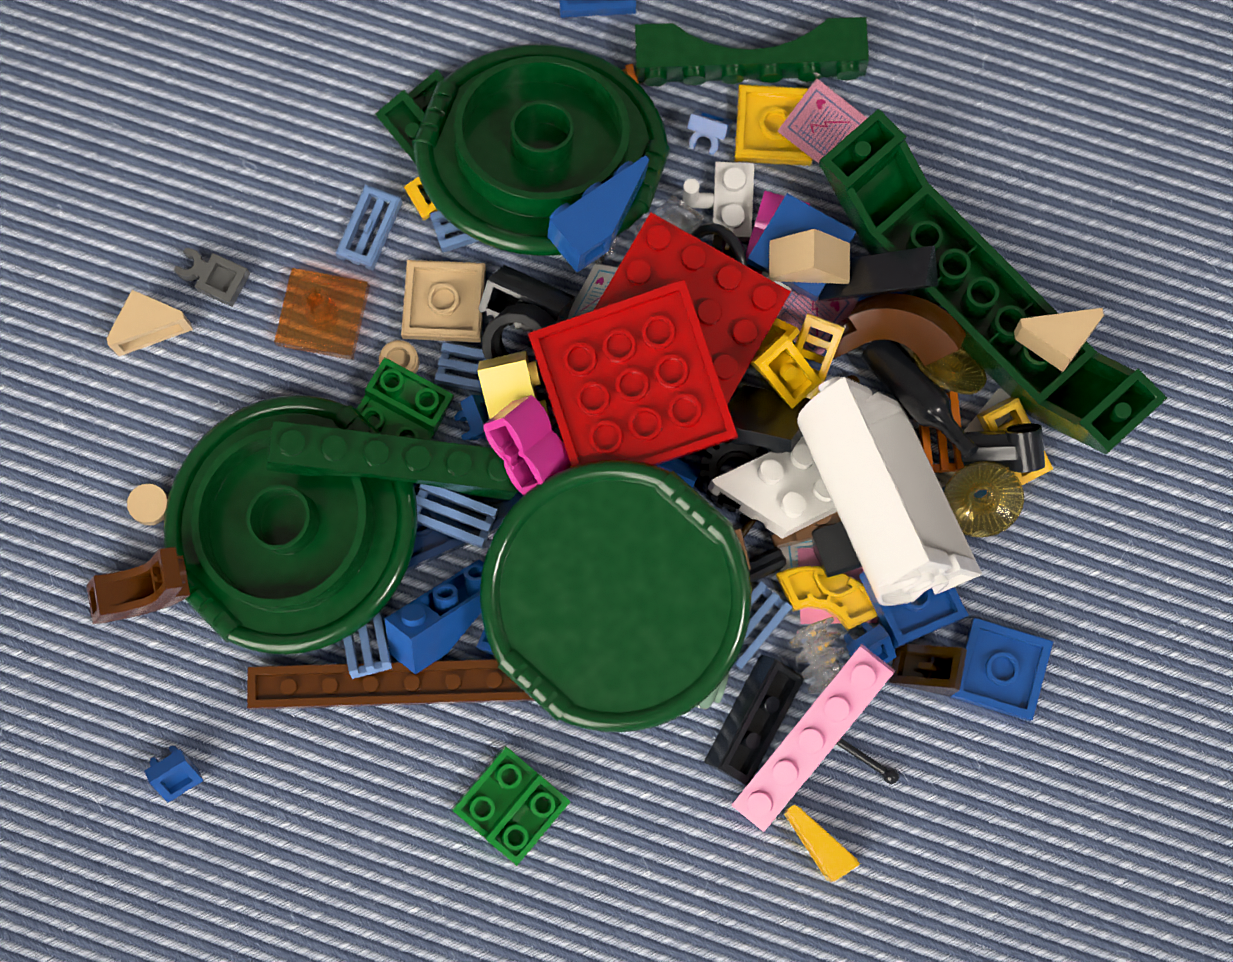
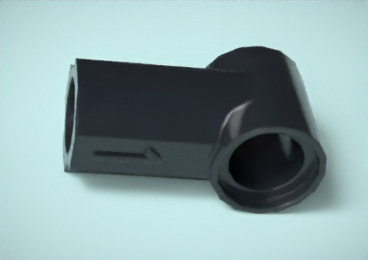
(1016, 447)

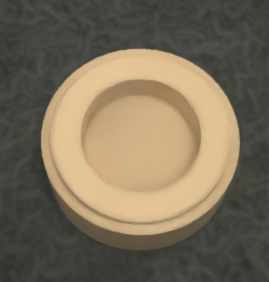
(402, 354)
(147, 504)

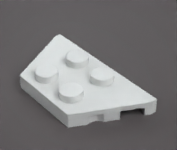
(779, 490)

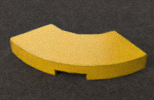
(837, 595)

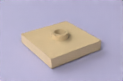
(443, 301)

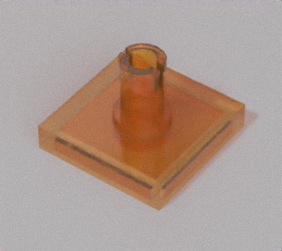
(322, 313)

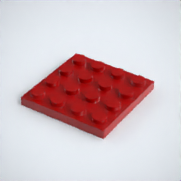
(728, 297)
(634, 380)

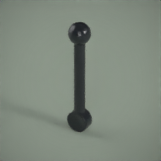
(889, 775)

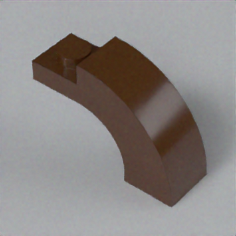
(903, 319)
(139, 589)

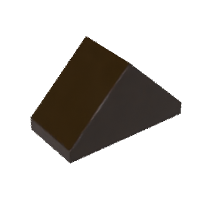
(929, 668)

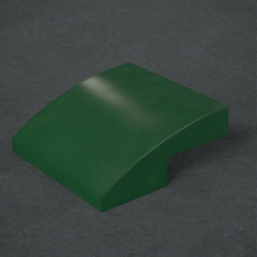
(406, 110)

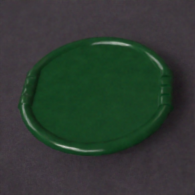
(530, 133)
(285, 554)
(615, 596)

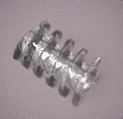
(818, 653)

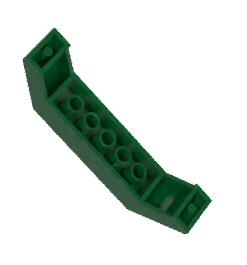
(899, 210)

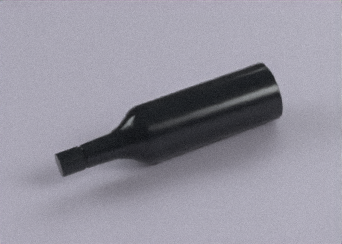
(915, 391)

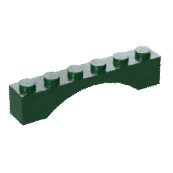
(673, 55)
(343, 452)

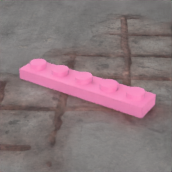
(813, 737)

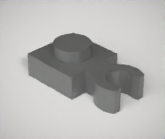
(217, 278)

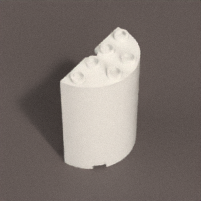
(885, 492)

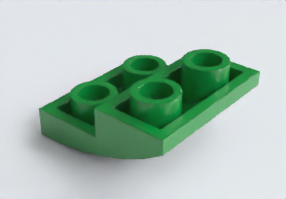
(403, 402)
(510, 805)

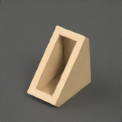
(809, 258)
(144, 323)
(1059, 335)

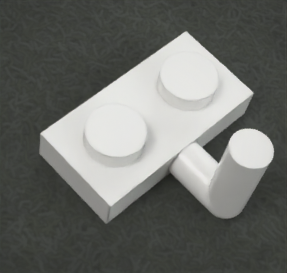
(731, 197)

